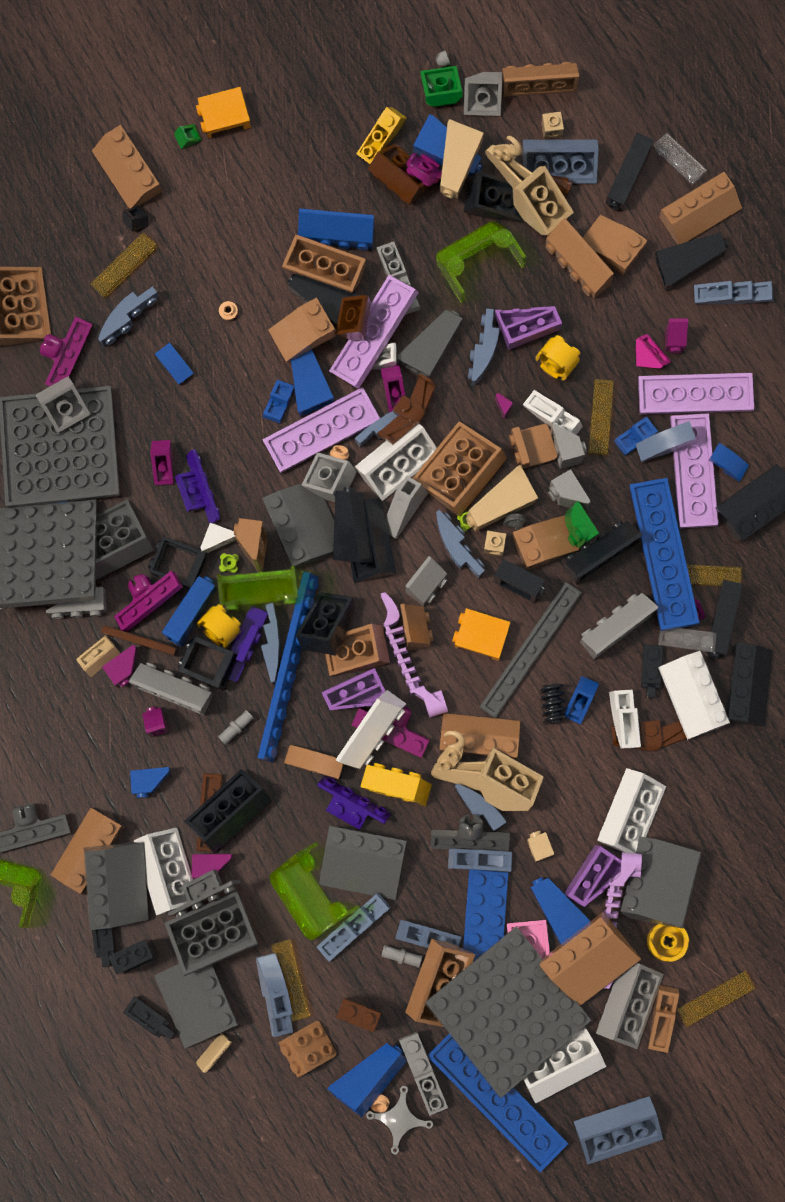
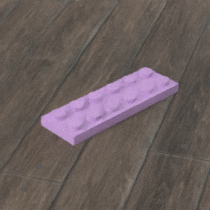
(385, 315)
(696, 393)
(321, 430)
(695, 475)

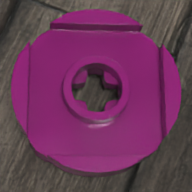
(424, 169)

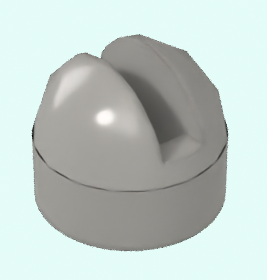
(442, 59)

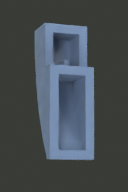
(666, 441)
(478, 806)
(479, 860)
(422, 935)

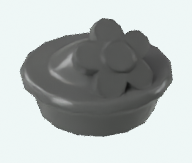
(515, 521)

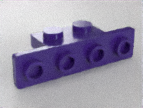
(195, 489)
(246, 640)
(350, 806)

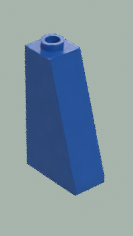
(432, 143)
(310, 384)
(189, 611)
(559, 911)
(368, 1079)

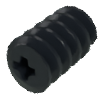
(552, 704)

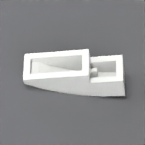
(551, 413)
(625, 718)

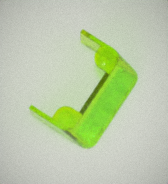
(451, 257)
(258, 588)
(25, 887)
(305, 897)

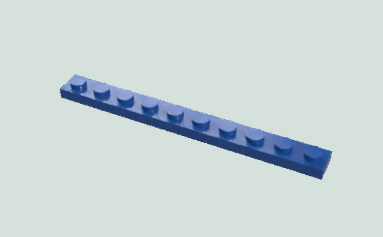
(287, 670)

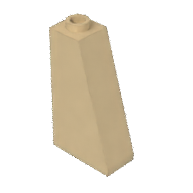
(459, 154)
(504, 499)

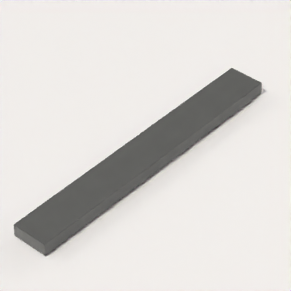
(530, 650)

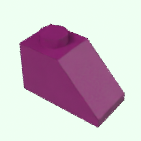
(676, 335)
(392, 385)
(162, 462)
(122, 667)
(155, 721)
(207, 862)

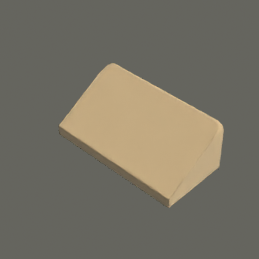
(97, 656)
(213, 1052)

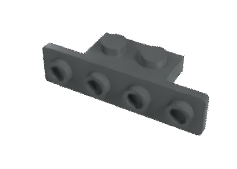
(203, 889)

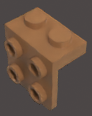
(533, 445)
(307, 1048)

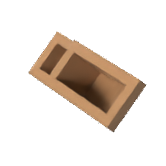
(314, 762)
(663, 1018)

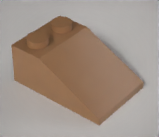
(615, 243)
(302, 330)
(543, 542)
(415, 627)
(361, 650)

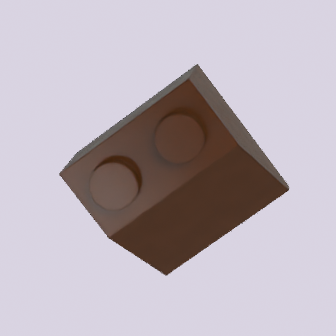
(353, 317)

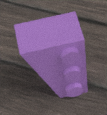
(527, 324)
(355, 692)
(593, 876)

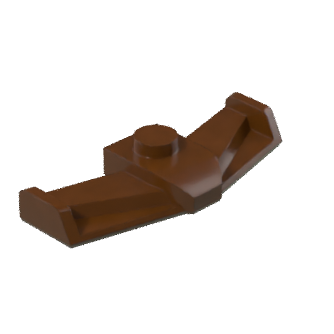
(409, 411)
(654, 737)

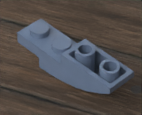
(120, 321)
(483, 354)
(452, 539)
(275, 993)

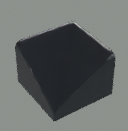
(135, 218)

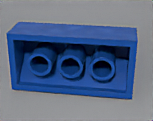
(337, 228)

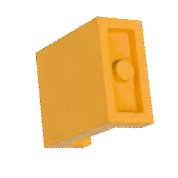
(223, 111)
(481, 633)

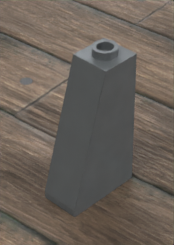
(428, 349)

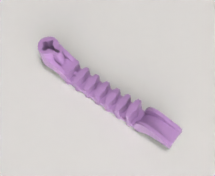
(433, 701)
(630, 867)

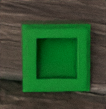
(187, 136)

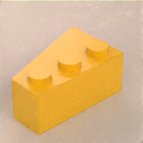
(396, 784)

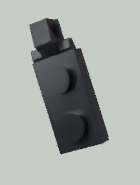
(650, 672)
(103, 945)
(148, 1018)

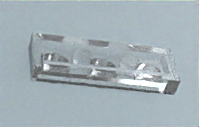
(679, 158)
(688, 639)

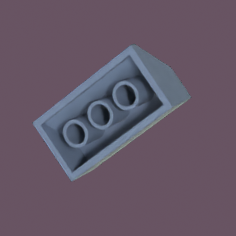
(563, 158)
(618, 1130)

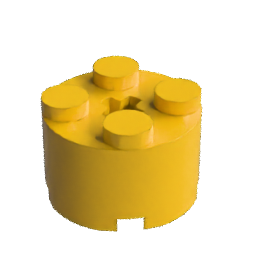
(558, 358)
(219, 626)
(663, 952)

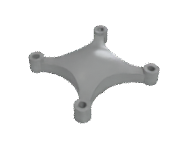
(399, 1119)

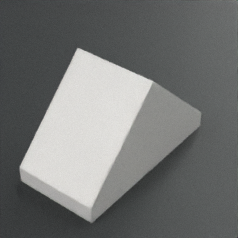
(387, 357)
(216, 537)

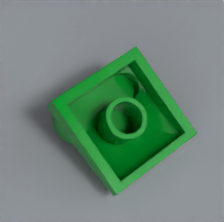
(441, 86)
(579, 526)

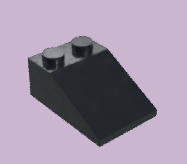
(490, 198)
(325, 624)

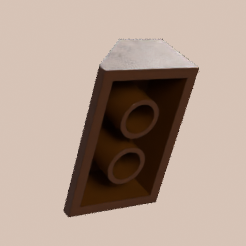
(390, 167)

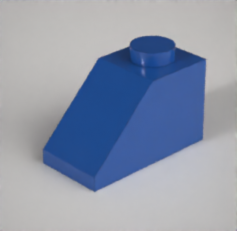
(581, 699)
(147, 780)

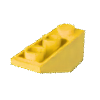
(382, 133)

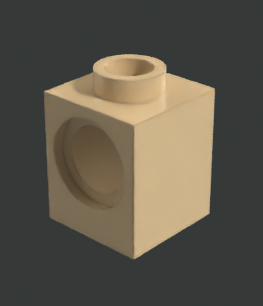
(552, 125)
(494, 543)
(540, 846)

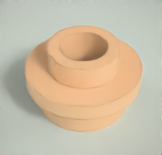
(231, 315)
(339, 452)
(381, 1104)

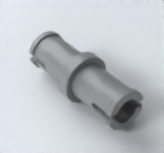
(235, 727)
(401, 956)

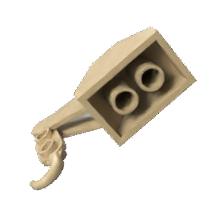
(534, 193)
(499, 778)

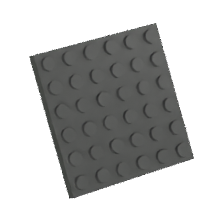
(62, 465)
(48, 553)
(507, 1012)

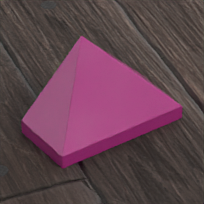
(649, 354)

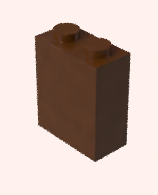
(359, 1015)

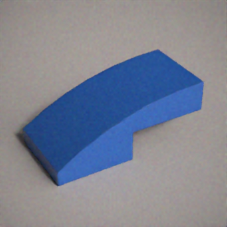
(174, 363)
(278, 401)
(636, 434)
(729, 462)

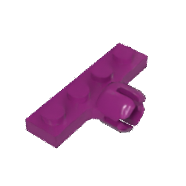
(65, 351)
(146, 598)
(400, 735)

